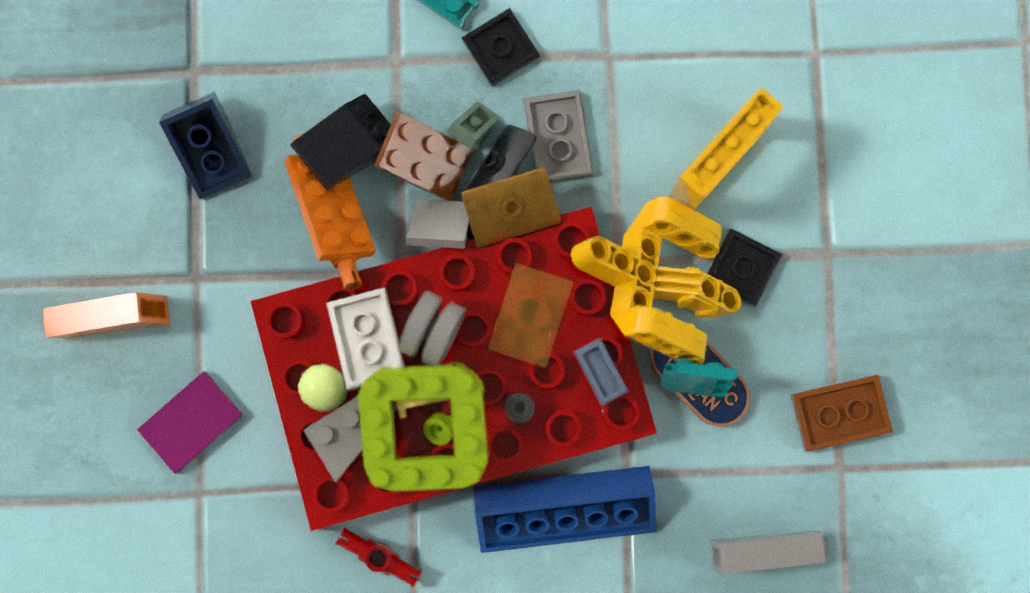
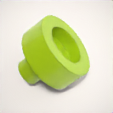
(439, 429)

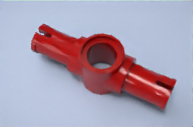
(364, 550)

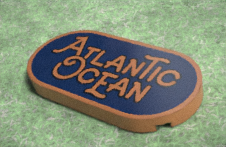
(710, 409)

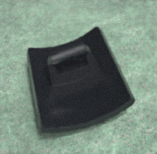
(504, 156)

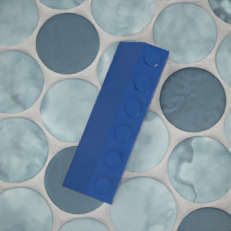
(565, 509)

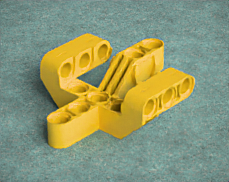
(639, 279)

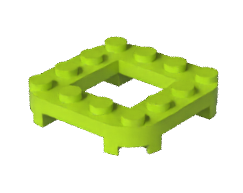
(423, 382)

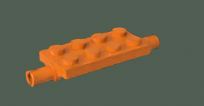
(332, 221)

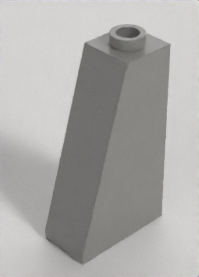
(768, 551)

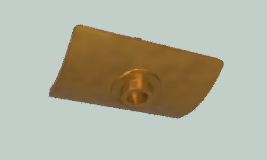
(511, 207)

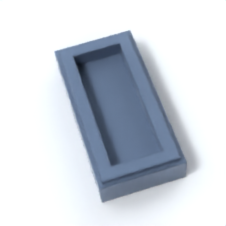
(600, 371)

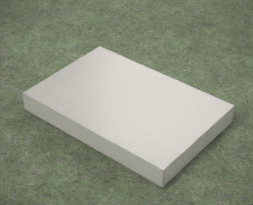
(364, 335)

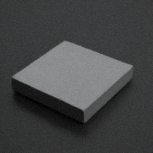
(439, 224)

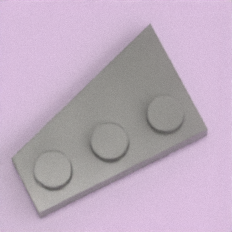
(339, 437)

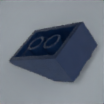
(205, 145)

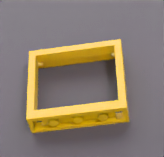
(726, 149)

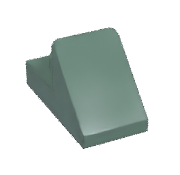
(473, 126)

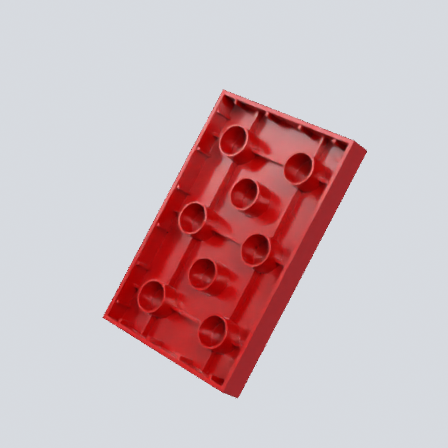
(566, 415)

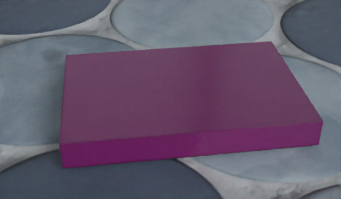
(190, 422)

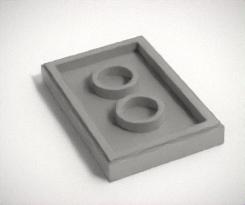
(560, 134)

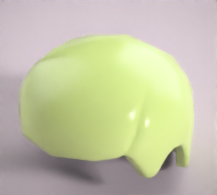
(322, 388)

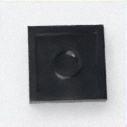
(500, 47)
(744, 265)

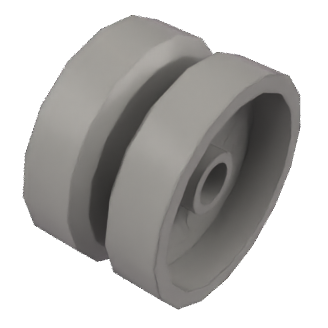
(428, 328)

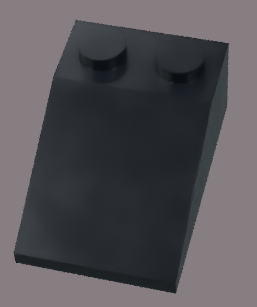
(343, 141)

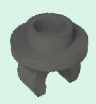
(519, 408)

